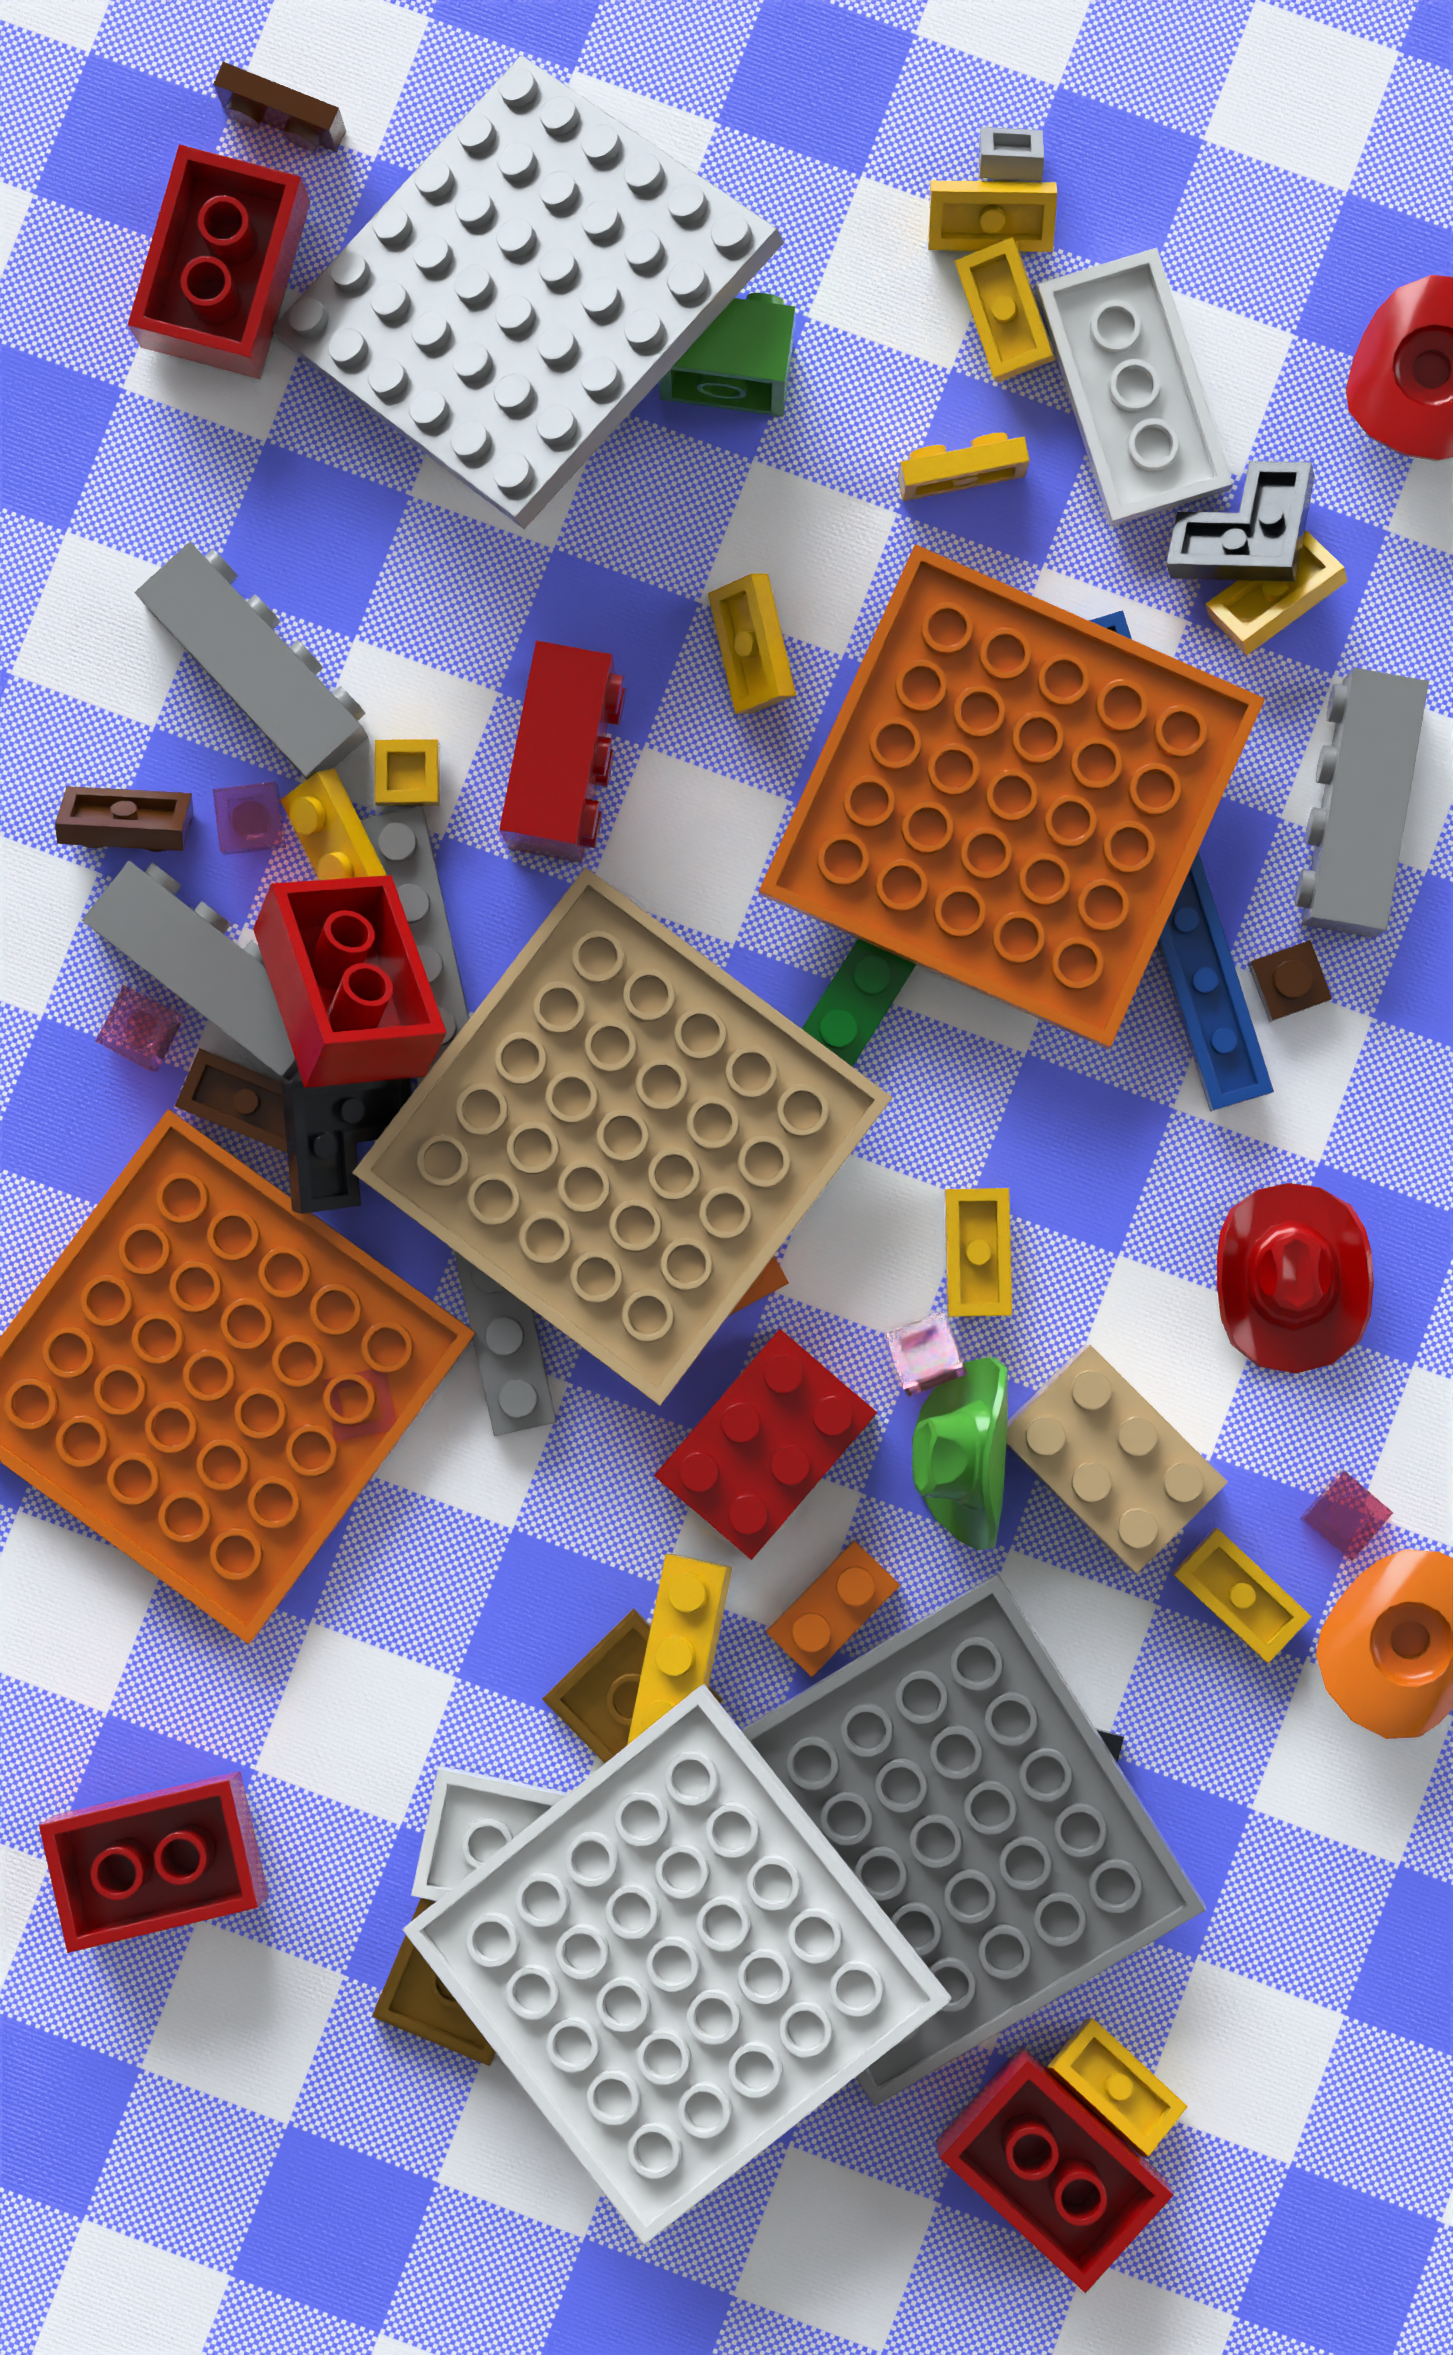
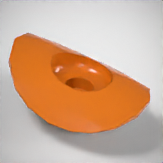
(1392, 1645)

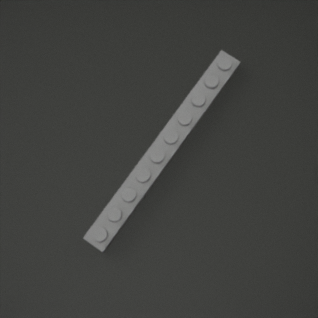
(504, 1326)

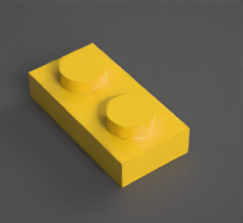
(988, 212)
(1005, 310)
(986, 462)
(1260, 609)
(751, 643)
(331, 829)
(978, 1252)
(1241, 1595)
(1117, 2087)

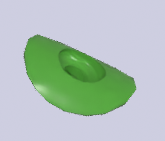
(963, 1452)

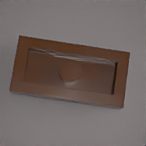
(258, 100)
(124, 818)
(235, 1099)

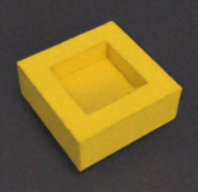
(407, 772)

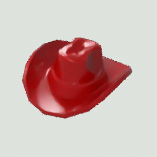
(1405, 371)
(1294, 1277)

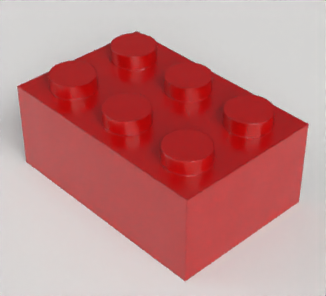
(219, 261)
(562, 752)
(348, 980)
(765, 1444)
(153, 1861)
(1053, 2169)

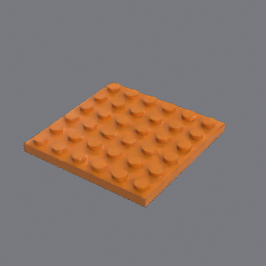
(1011, 796)
(182, 1367)

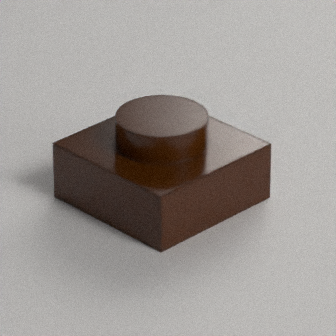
(1289, 981)

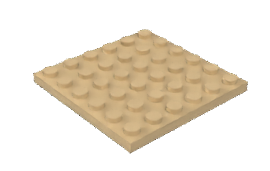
(622, 1135)

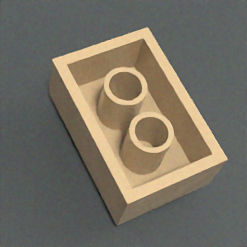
(1111, 1458)

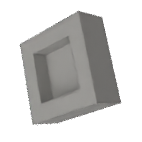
(1011, 154)

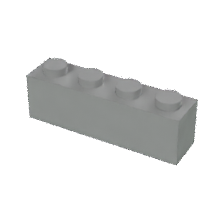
(251, 662)
(1363, 802)
(194, 960)

